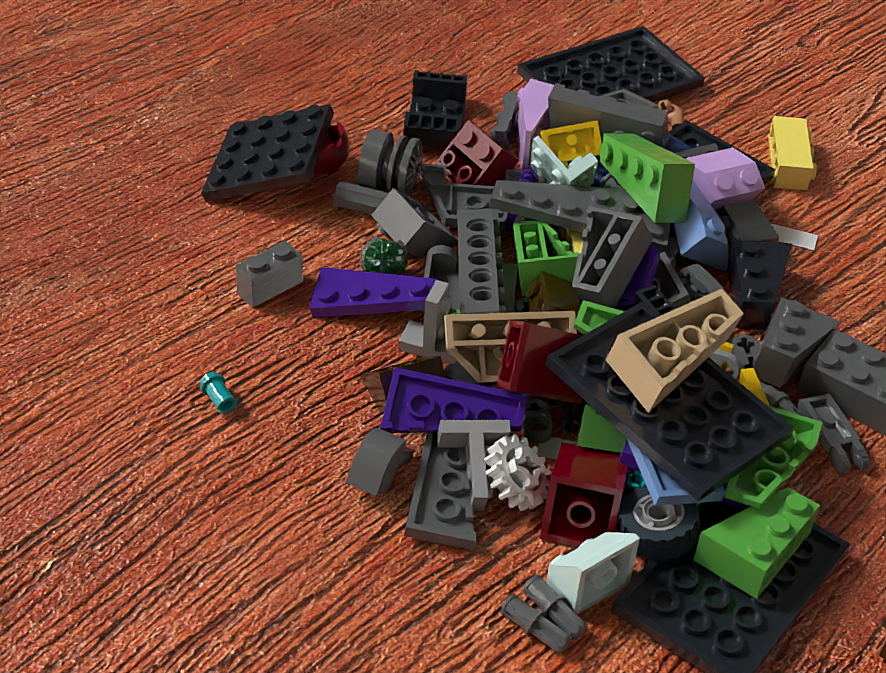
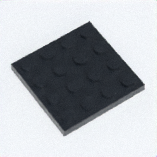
(268, 153)

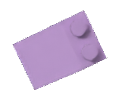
(531, 117)

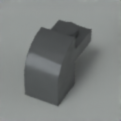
(378, 461)

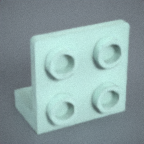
(579, 172)

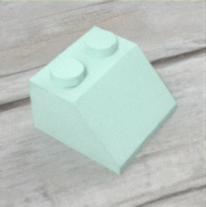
(594, 569)

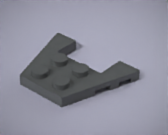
(454, 197)

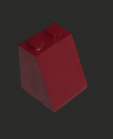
(525, 360)
(583, 495)

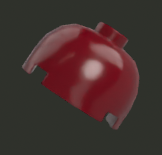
(334, 150)

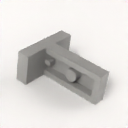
(429, 338)
(476, 438)

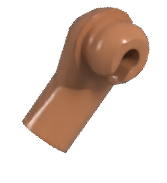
(675, 114)

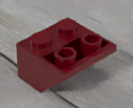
(476, 158)

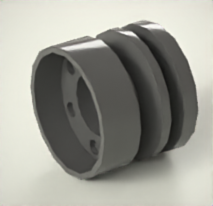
(388, 162)

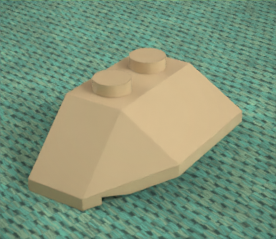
(480, 339)

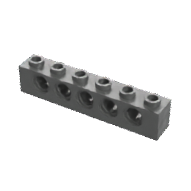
(480, 262)

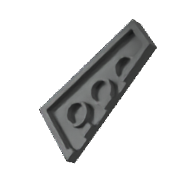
(441, 498)

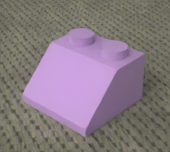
(726, 177)

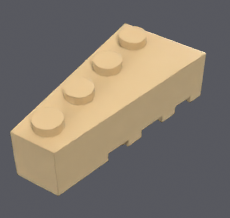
(670, 347)

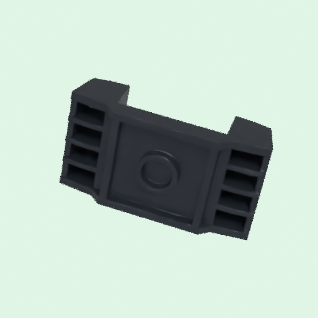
(436, 108)

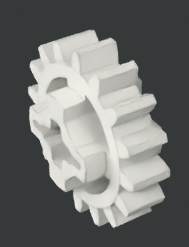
(518, 472)

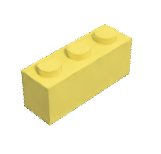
(791, 153)

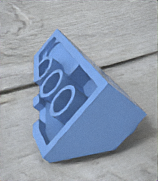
(703, 233)

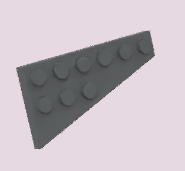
(568, 205)

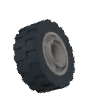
(662, 530)

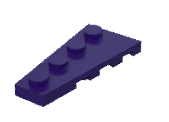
(361, 292)
(422, 400)

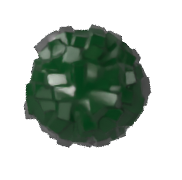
(384, 256)

